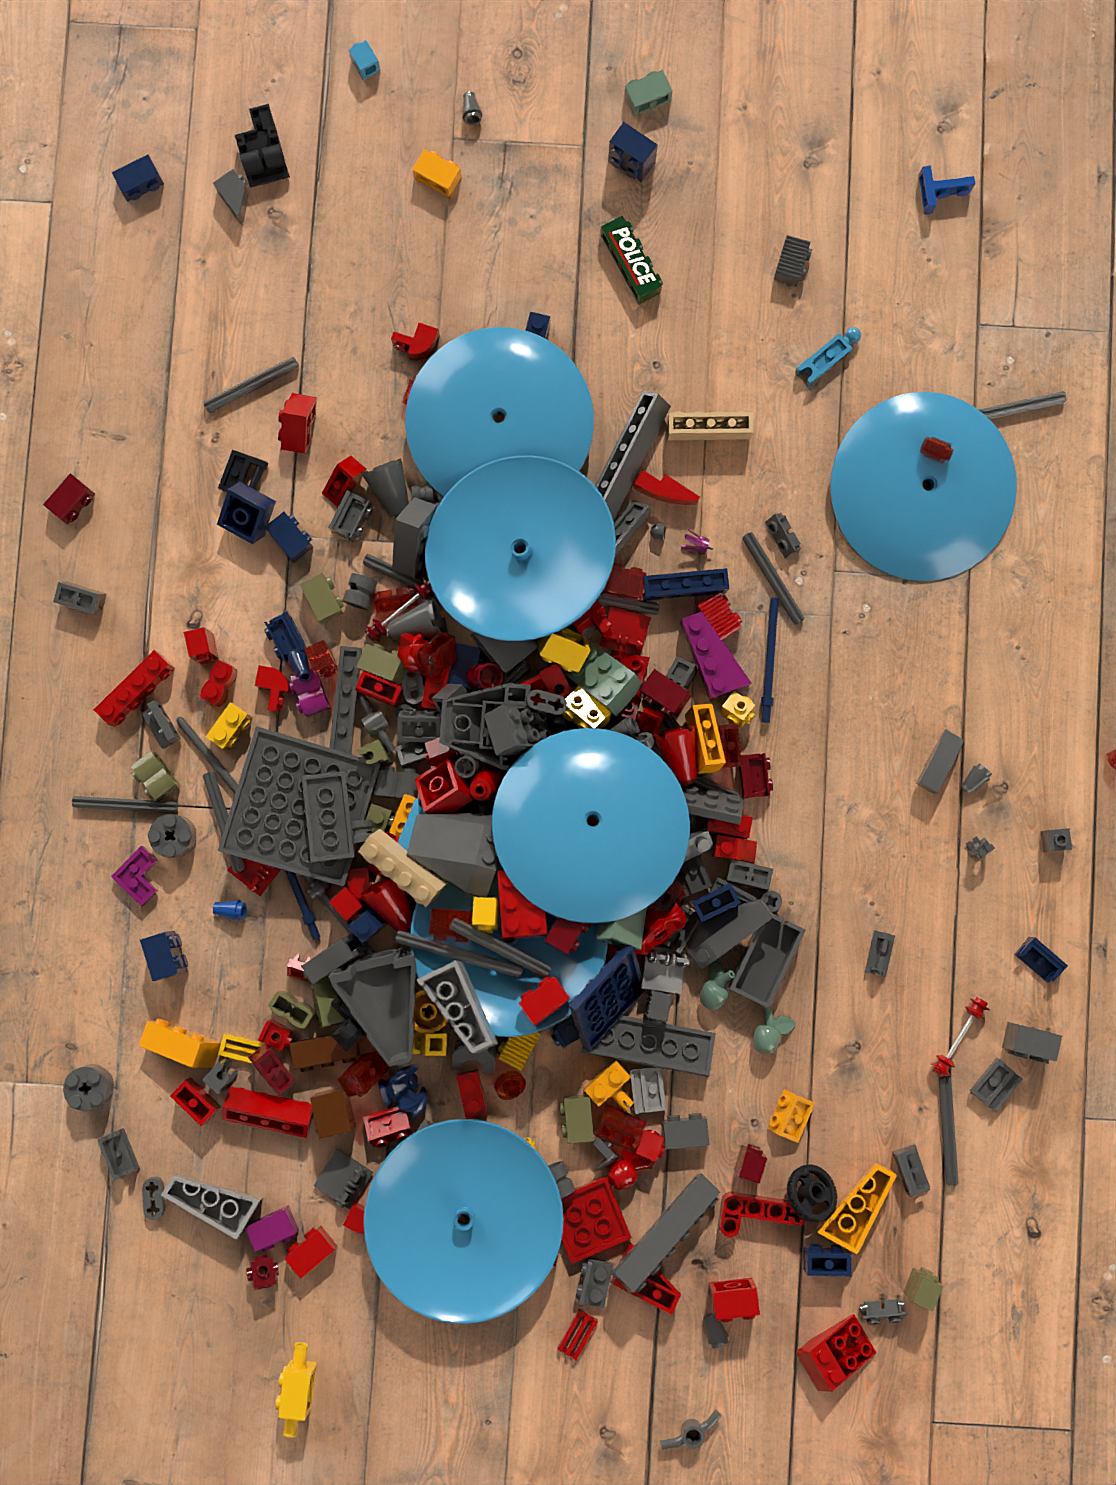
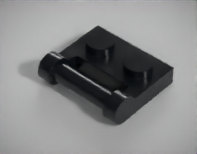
(238, 468)

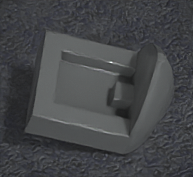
(605, 1148)

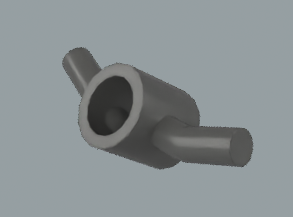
(375, 723)
(688, 1425)

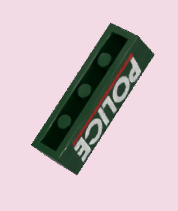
(631, 260)

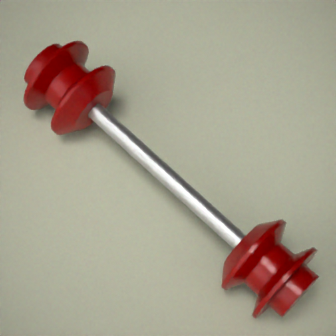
(975, 1011)

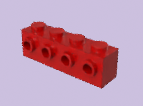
(134, 689)
(268, 1112)

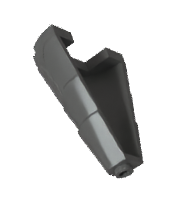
(382, 1000)

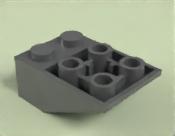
(516, 728)

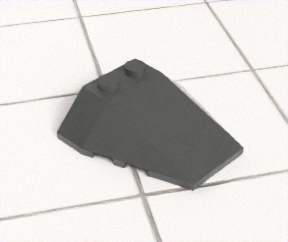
(465, 726)
(457, 849)

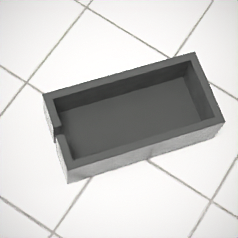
(766, 960)

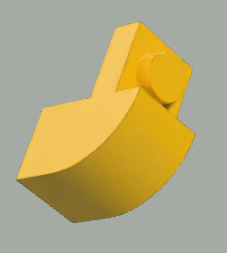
(430, 1044)

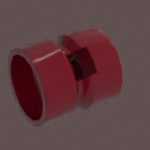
(484, 676)

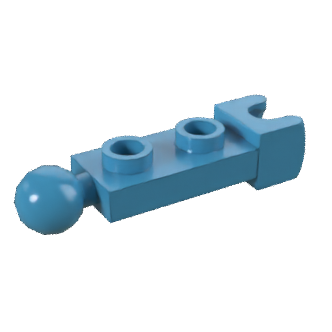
(828, 355)

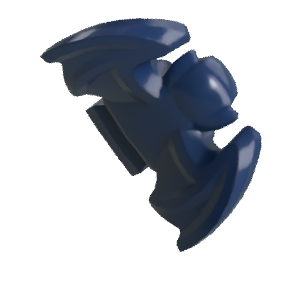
(400, 1089)

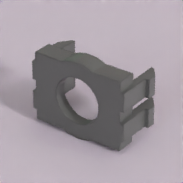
(981, 848)

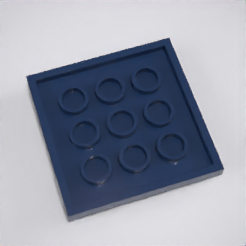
(607, 997)

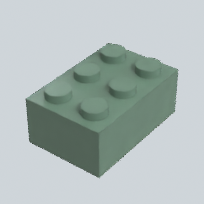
(606, 680)

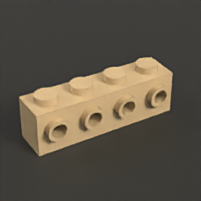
(710, 425)
(407, 873)

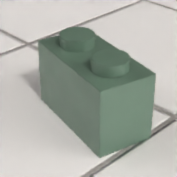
(648, 92)

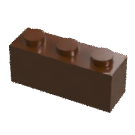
(322, 1051)

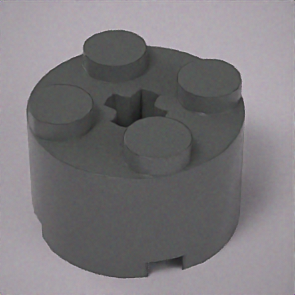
(160, 836)
(84, 1099)

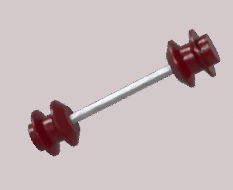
(379, 628)

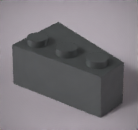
(410, 537)

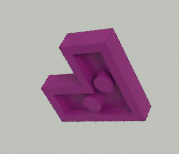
(131, 876)

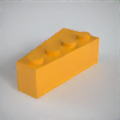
(858, 1209)

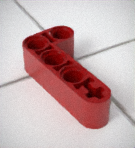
(762, 1213)

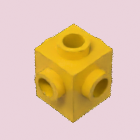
(738, 710)

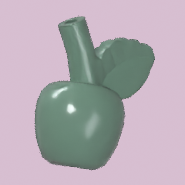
(714, 992)
(768, 1036)

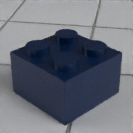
(632, 152)
(246, 512)
(164, 955)

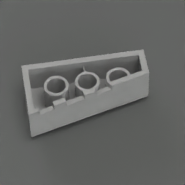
(459, 1004)
(214, 1204)

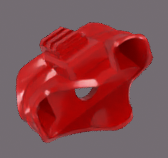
(660, 926)

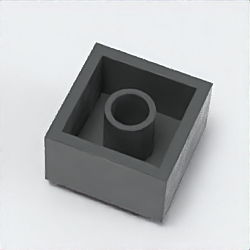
(1030, 1041)

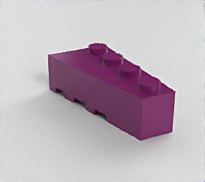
(713, 660)

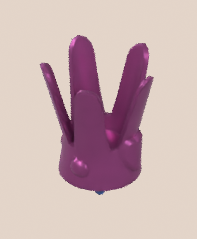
(702, 543)

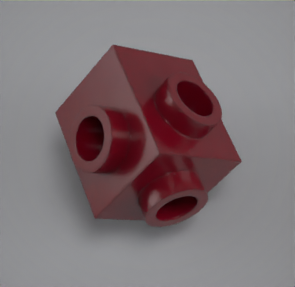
(629, 711)
(262, 1281)

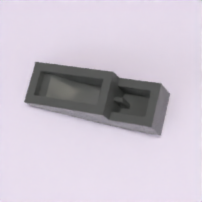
(940, 762)

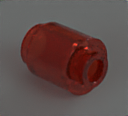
(936, 449)

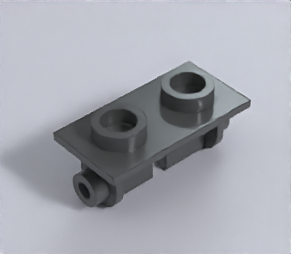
(786, 543)
(880, 953)
(892, 1311)

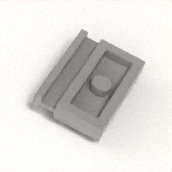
(647, 1090)

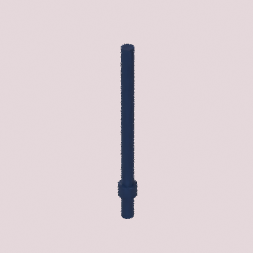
(767, 699)
(308, 917)

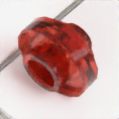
(510, 1085)

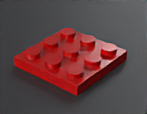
(592, 1220)

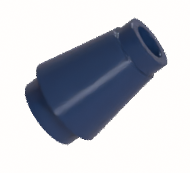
(299, 664)

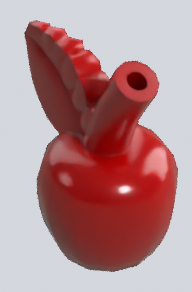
(624, 1172)

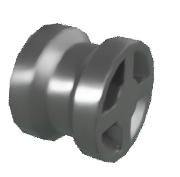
(769, 901)

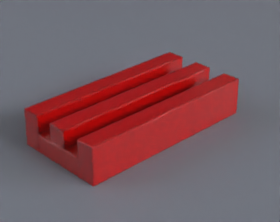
(568, 1351)

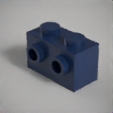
(826, 1261)

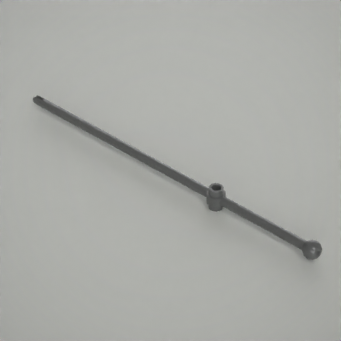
(317, 888)

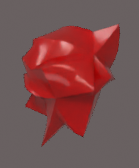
(408, 650)

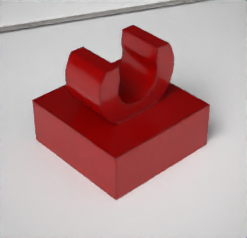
(294, 968)

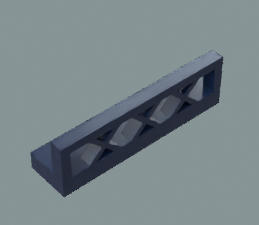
(685, 584)

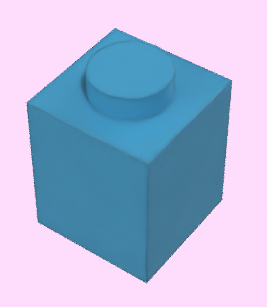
(364, 59)

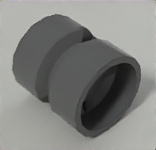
(359, 591)
(564, 1184)

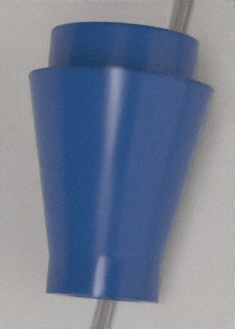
(231, 909)

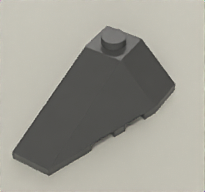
(726, 930)

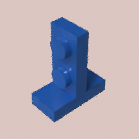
(941, 189)

